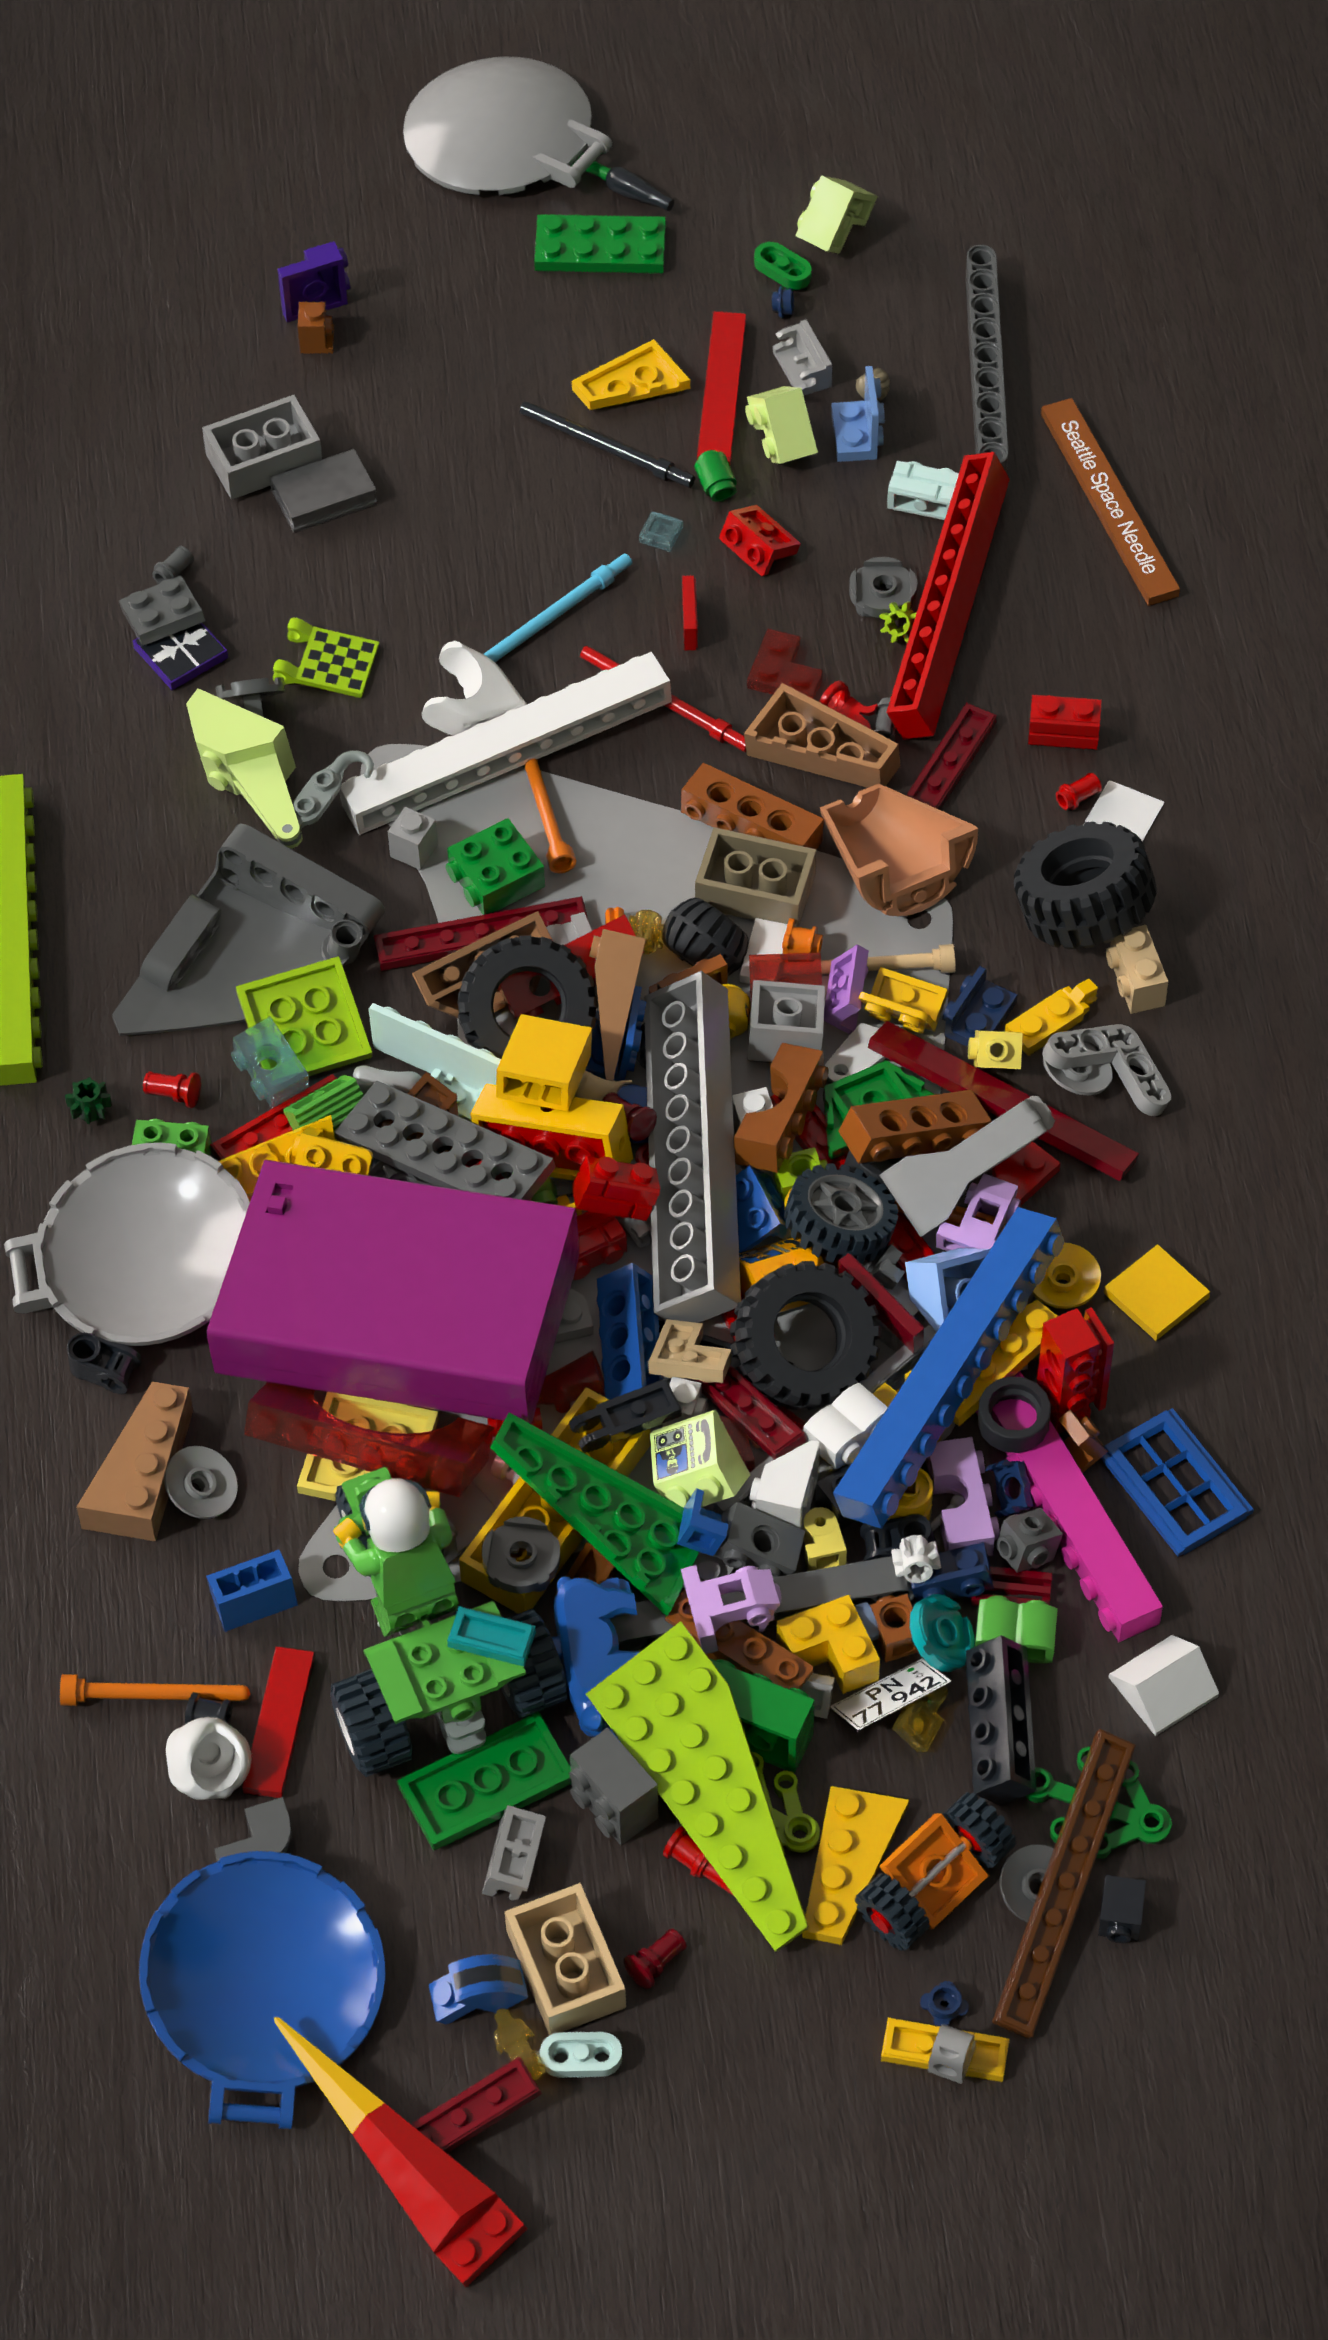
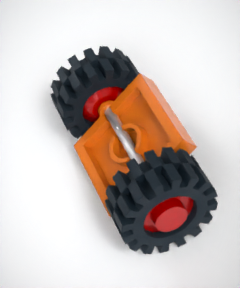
(935, 1870)

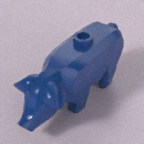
(589, 1640)

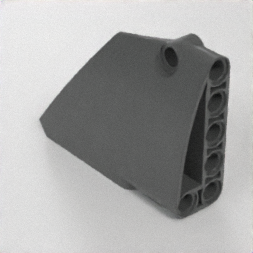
(249, 921)

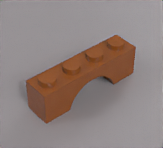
(768, 1135)

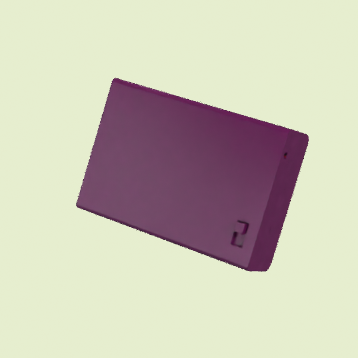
(395, 1291)

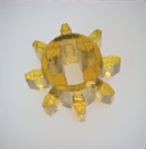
(648, 926)

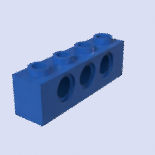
(627, 1329)

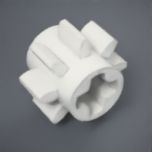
(916, 1559)

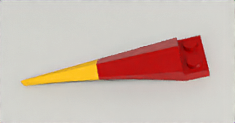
(446, 2202)

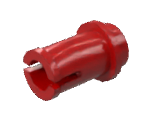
(1071, 795)

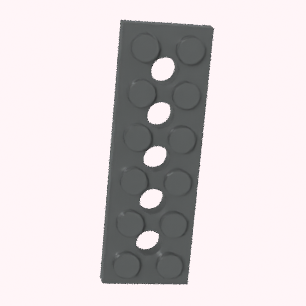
(440, 1129)

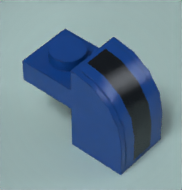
(478, 1982)

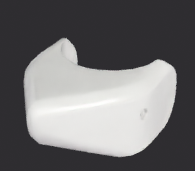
(485, 688)

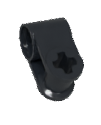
(109, 1364)
(892, 1533)

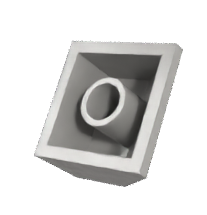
(784, 1015)

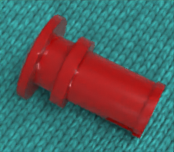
(177, 1087)

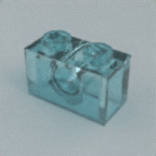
(267, 1042)

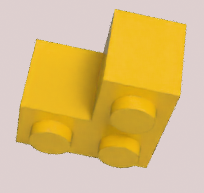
(833, 1636)

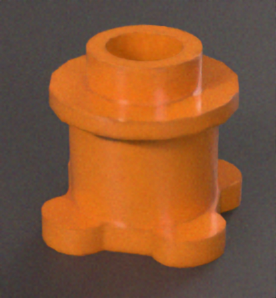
(801, 939)

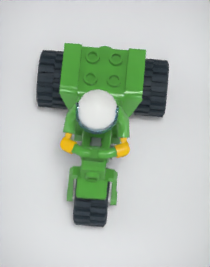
(397, 1539)

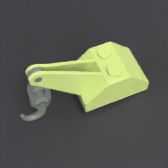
(255, 760)

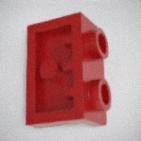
(757, 538)

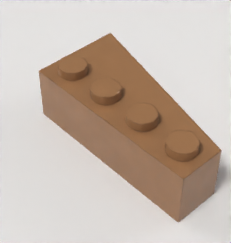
(820, 740)
(130, 1487)

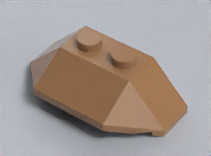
(442, 979)

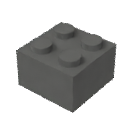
(613, 1787)

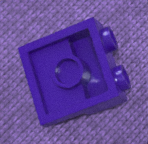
(315, 279)

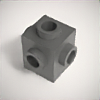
(1028, 1540)

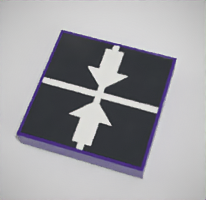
(182, 654)

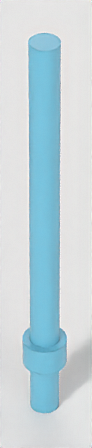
(599, 578)

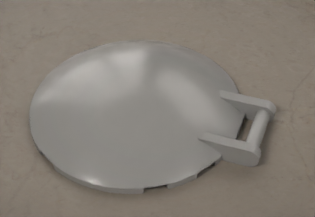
(502, 127)
(134, 1245)

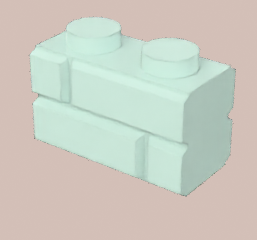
(921, 489)

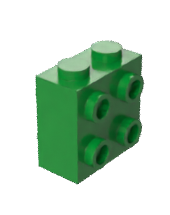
(495, 867)

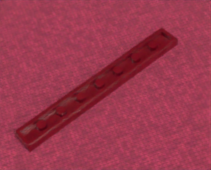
(999, 1098)

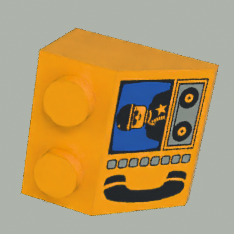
(768, 1258)

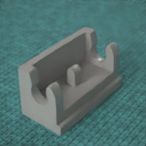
(803, 358)
(514, 1852)

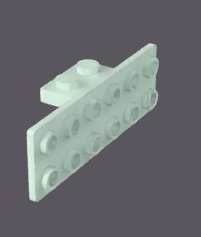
(444, 1056)

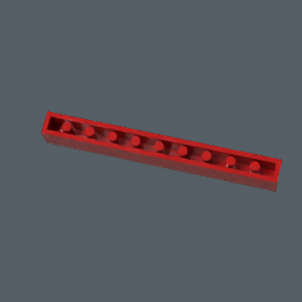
(948, 596)

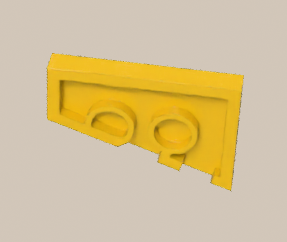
(631, 377)

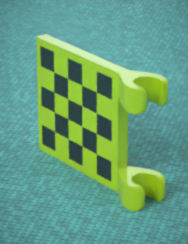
(330, 660)

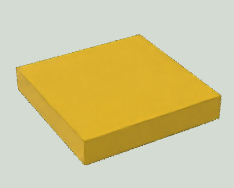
(1156, 1292)

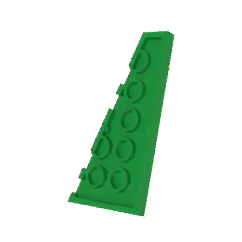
(612, 1512)

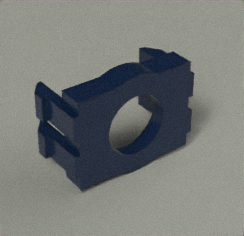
(1003, 1473)

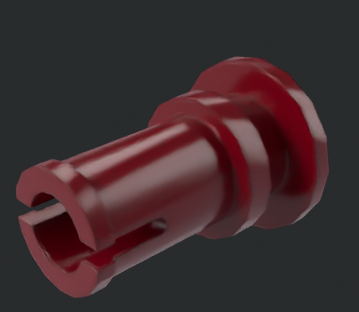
(639, 1119)
(651, 1960)

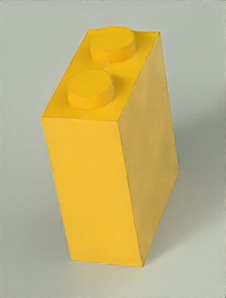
(543, 1062)

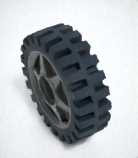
(841, 1213)

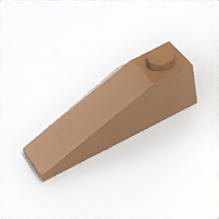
(615, 975)

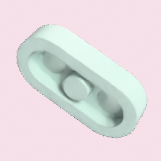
(581, 2050)

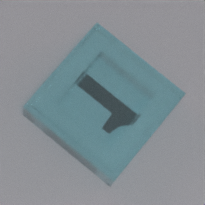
(661, 531)

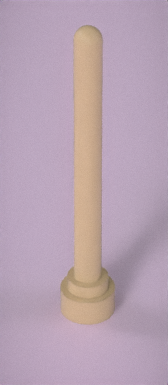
(940, 959)

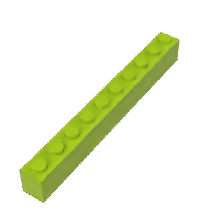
(17, 939)

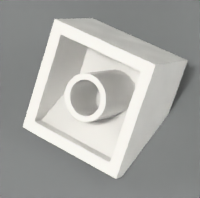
(788, 1484)

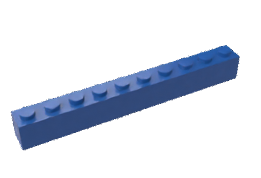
(949, 1368)

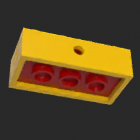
(585, 1130)

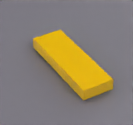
(913, 2042)

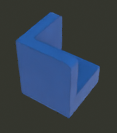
(701, 1527)

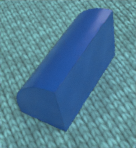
(252, 1590)

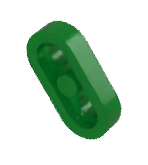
(786, 266)

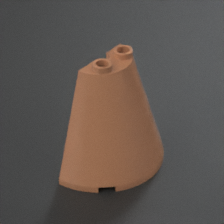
(899, 848)

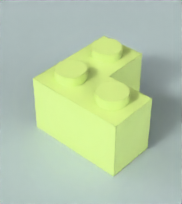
(832, 213)
(784, 422)

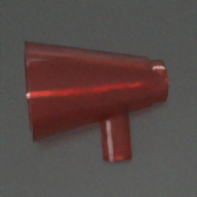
(570, 1380)

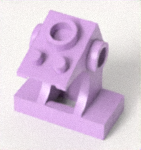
(989, 1197)
(707, 1607)

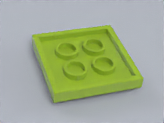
(312, 1012)

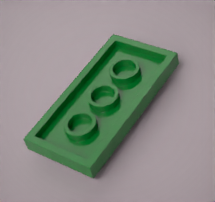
(600, 243)
(476, 1786)

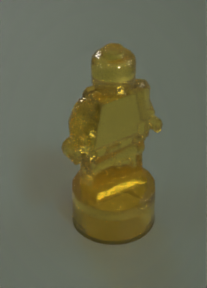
(513, 2038)

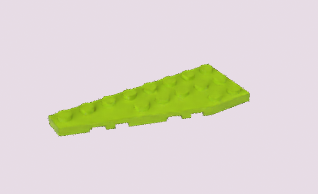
(688, 1736)

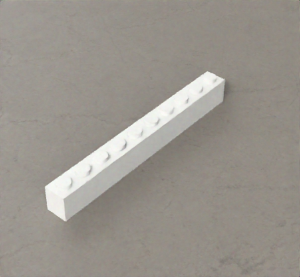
(505, 742)

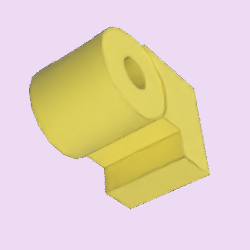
(823, 1540)

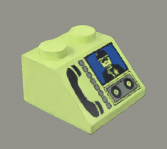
(696, 1456)

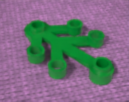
(1132, 1817)

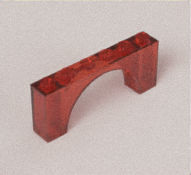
(434, 1459)

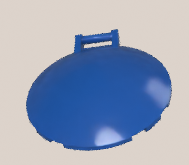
(252, 1945)

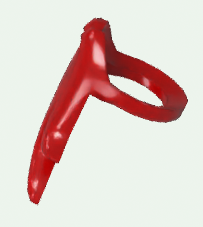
(839, 699)

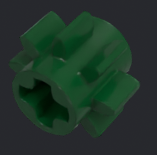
(88, 1100)

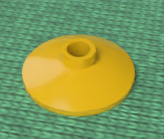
(1077, 1268)

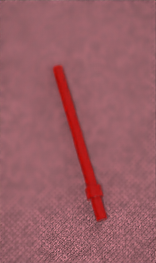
(717, 728)

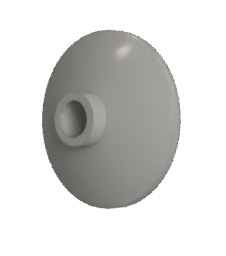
(1082, 1080)
(210, 1472)

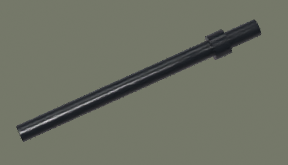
(660, 467)

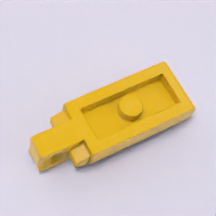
(1053, 1015)

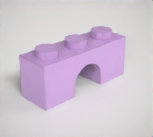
(957, 1470)

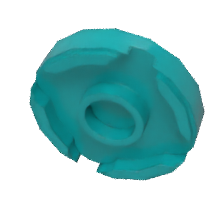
(941, 1632)

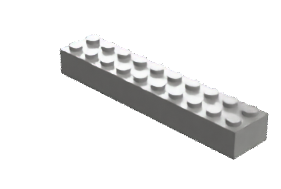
(692, 1150)

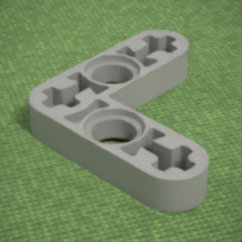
(1147, 1090)

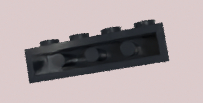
(1000, 1720)

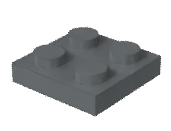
(161, 610)

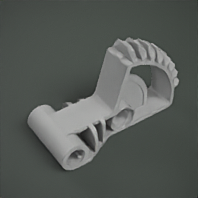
(932, 1183)

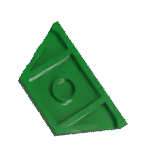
(871, 1085)

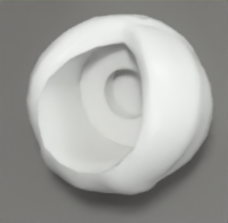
(207, 1759)

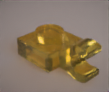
(919, 1721)

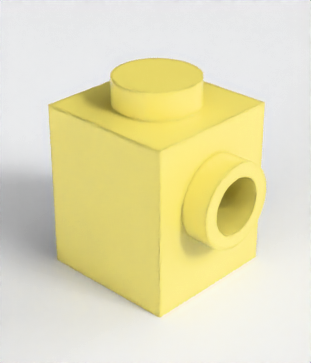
(996, 1049)

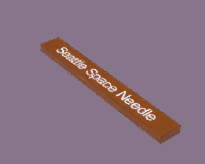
(1110, 502)

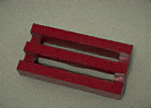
(1014, 1583)

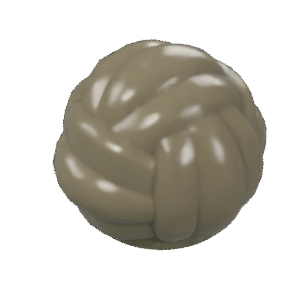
(884, 380)

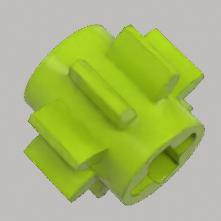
(896, 613)

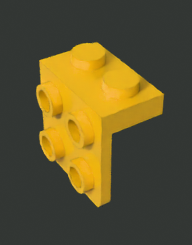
(906, 999)
(325, 1153)

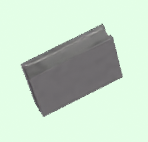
(323, 490)

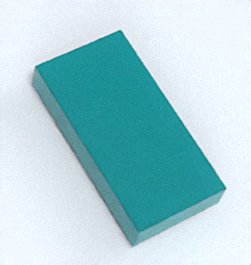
(491, 1636)

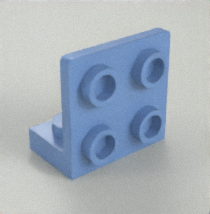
(857, 423)

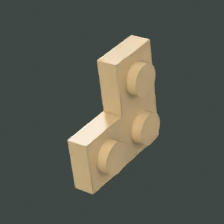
(682, 1356)

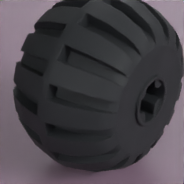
(702, 932)

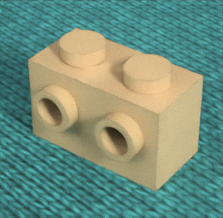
(1138, 970)

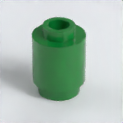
(716, 475)

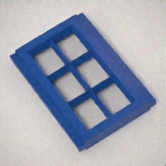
(1202, 1462)

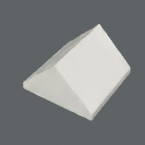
(1166, 1683)

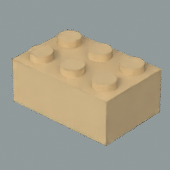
(565, 1959)

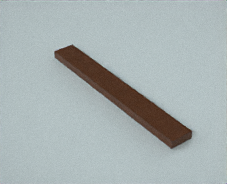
(1063, 1884)

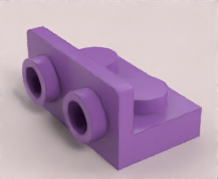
(844, 988)

